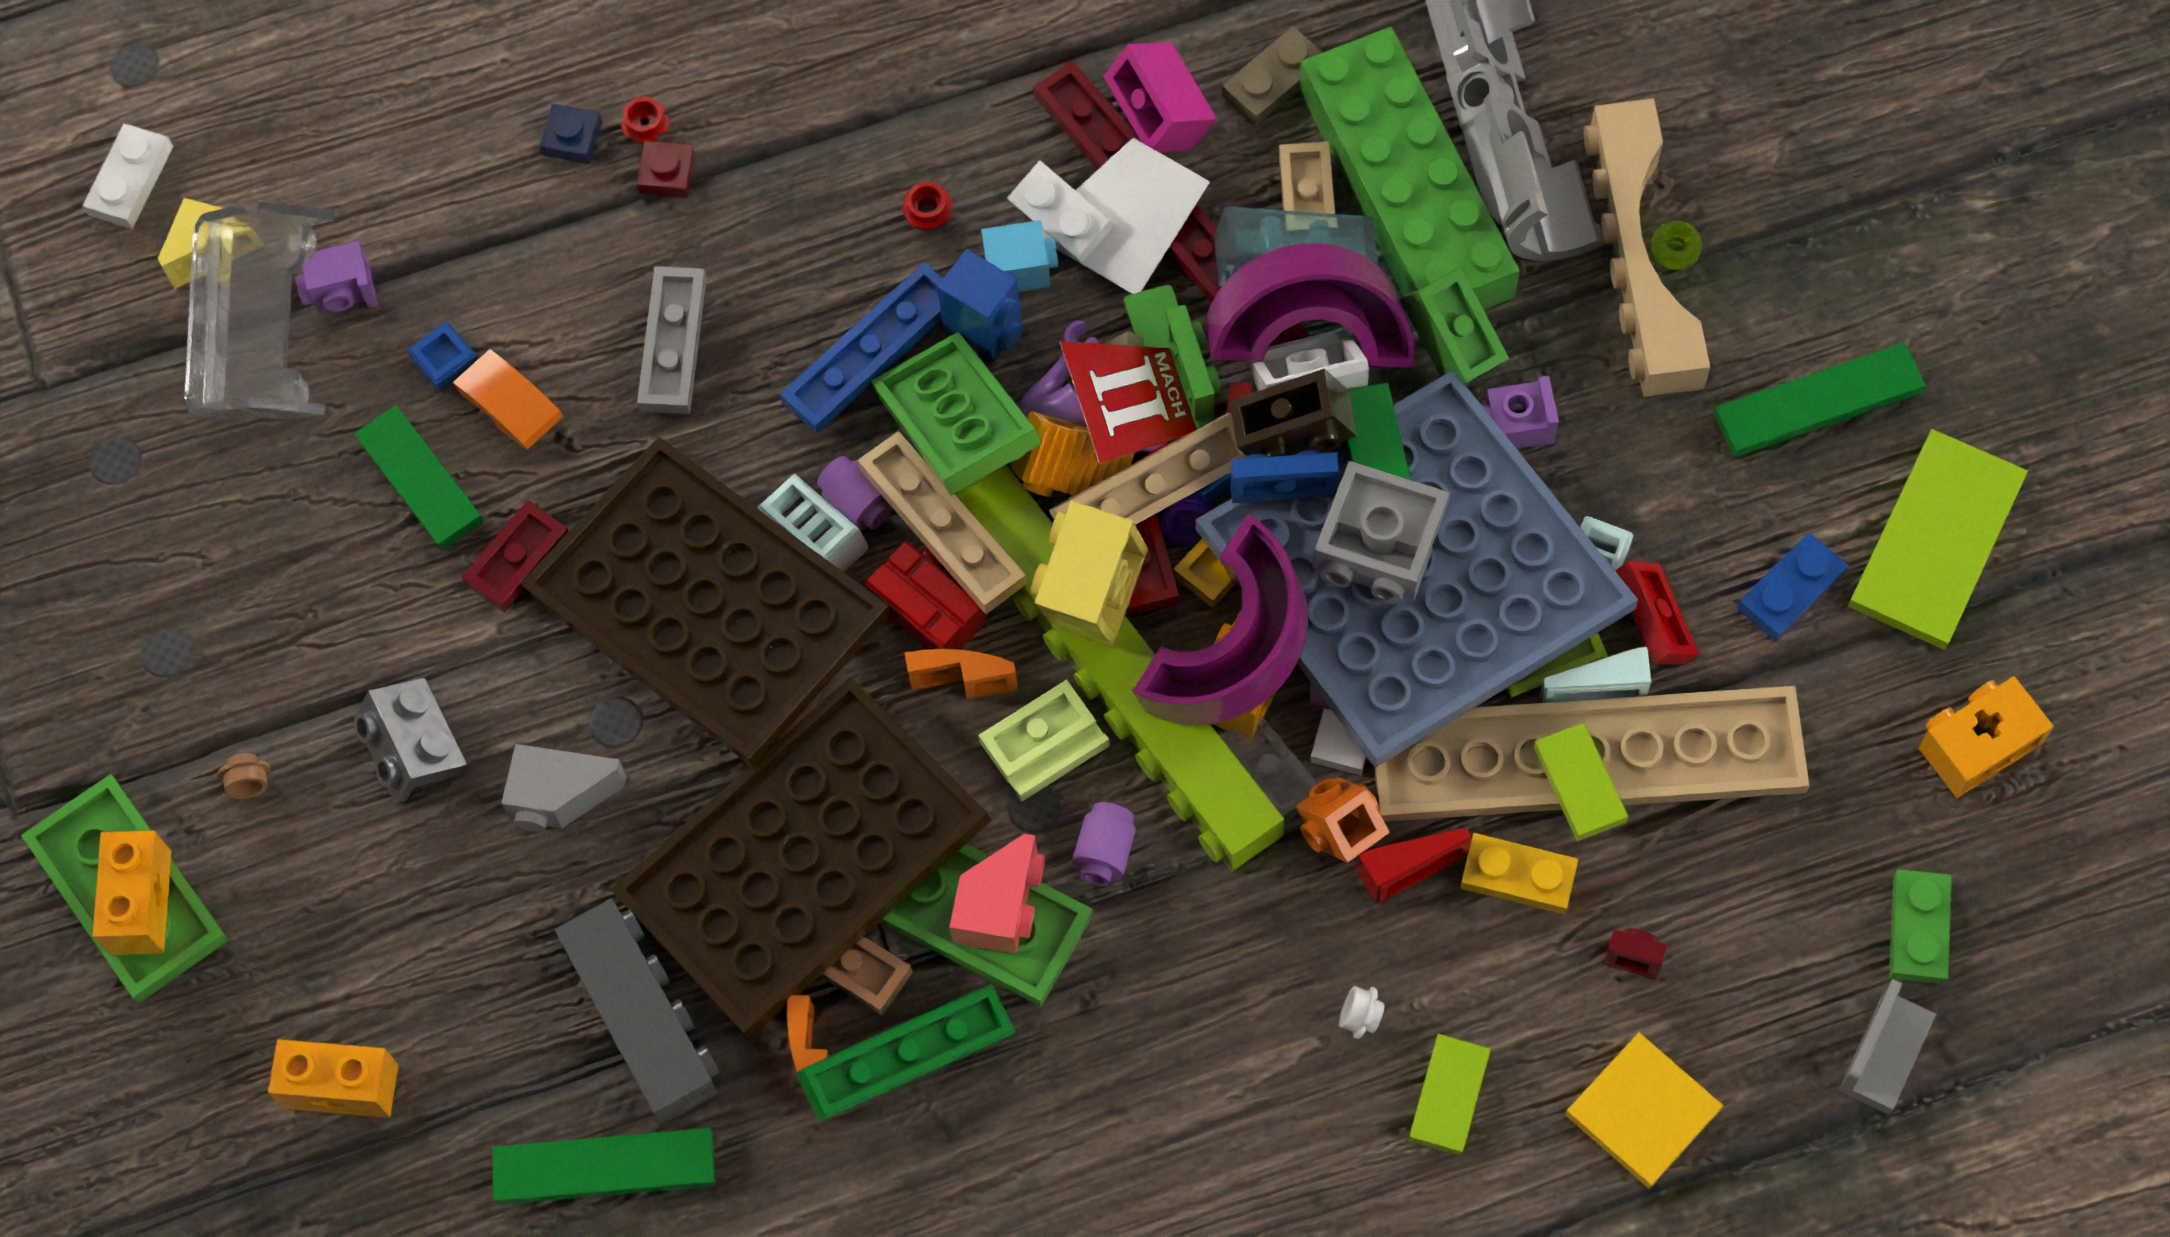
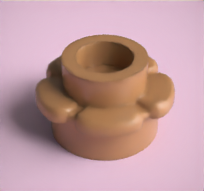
(244, 776)

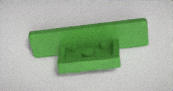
(1164, 324)

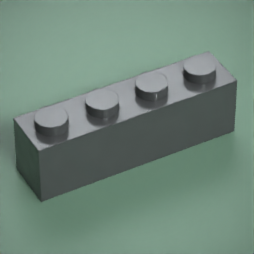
(637, 1010)

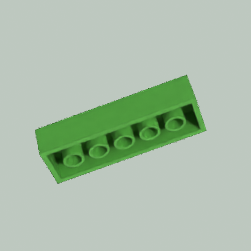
(1405, 168)

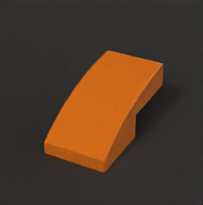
(508, 399)
(980, 672)
(800, 1031)

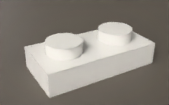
(127, 176)
(1062, 211)

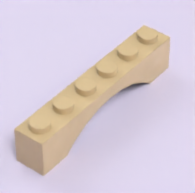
(1665, 336)

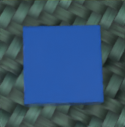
(442, 356)

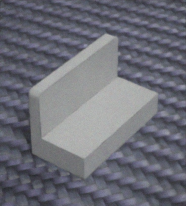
(1887, 1050)

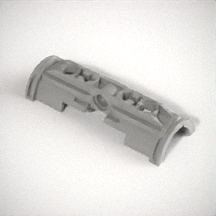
(1537, 205)

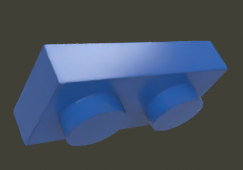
(1284, 477)
(1792, 587)

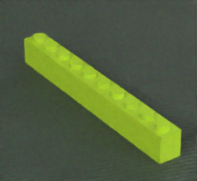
(1189, 759)

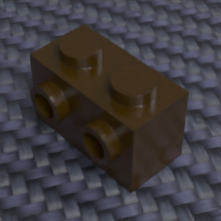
(1294, 416)

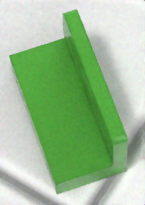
(1454, 327)

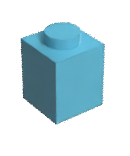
(1021, 253)

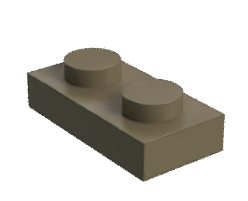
(1270, 76)

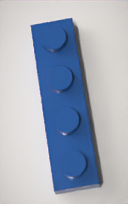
(866, 350)

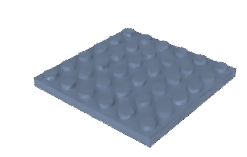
(1498, 598)

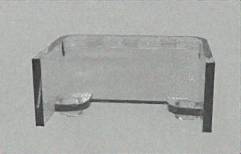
(243, 310)

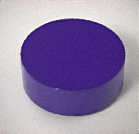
(1181, 517)

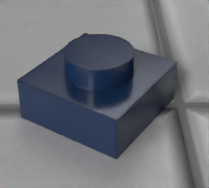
(570, 133)

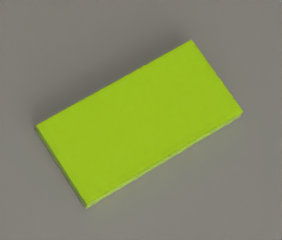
(1938, 539)

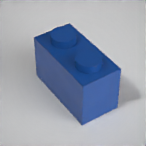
(981, 305)

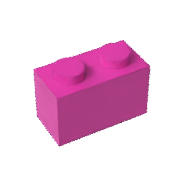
(1160, 97)

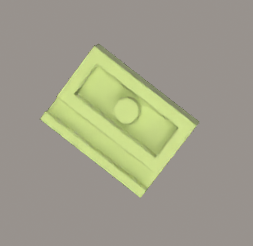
(1044, 740)

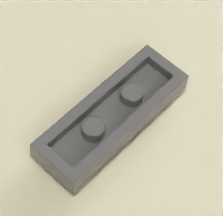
(672, 340)

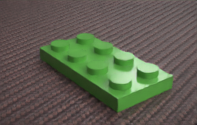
(955, 413)
(69, 853)
(1039, 959)

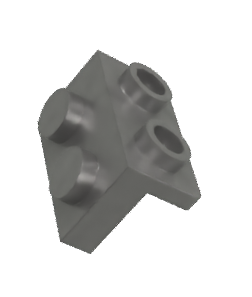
(407, 737)

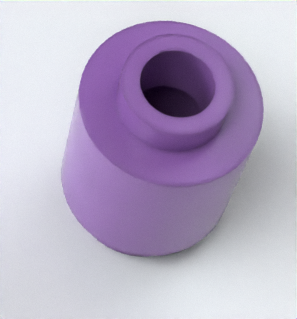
(853, 494)
(1104, 844)

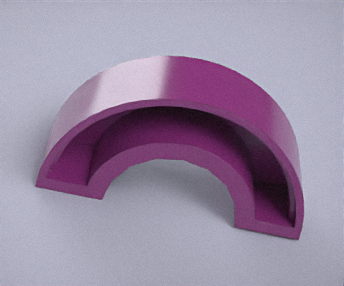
(1309, 285)
(1254, 654)

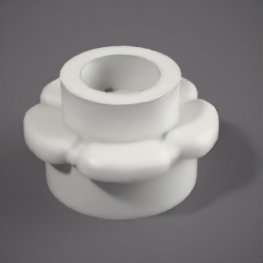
(1361, 1011)

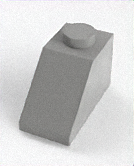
(557, 786)

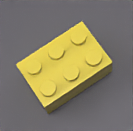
(1089, 573)

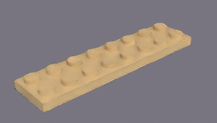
(1649, 745)

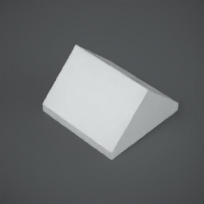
(1329, 350)

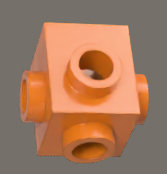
(1341, 818)

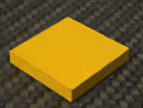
(1644, 1110)

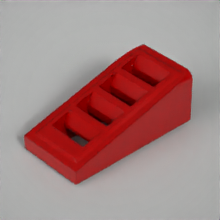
(1404, 864)

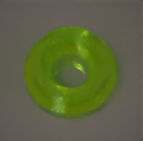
(1680, 233)

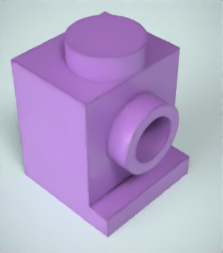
(337, 279)
(1535, 425)

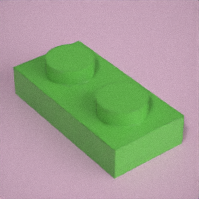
(1920, 927)

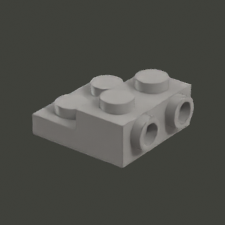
(1379, 533)

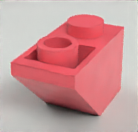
(994, 896)

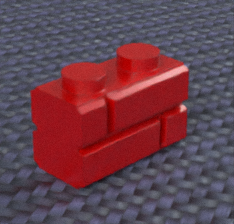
(926, 599)

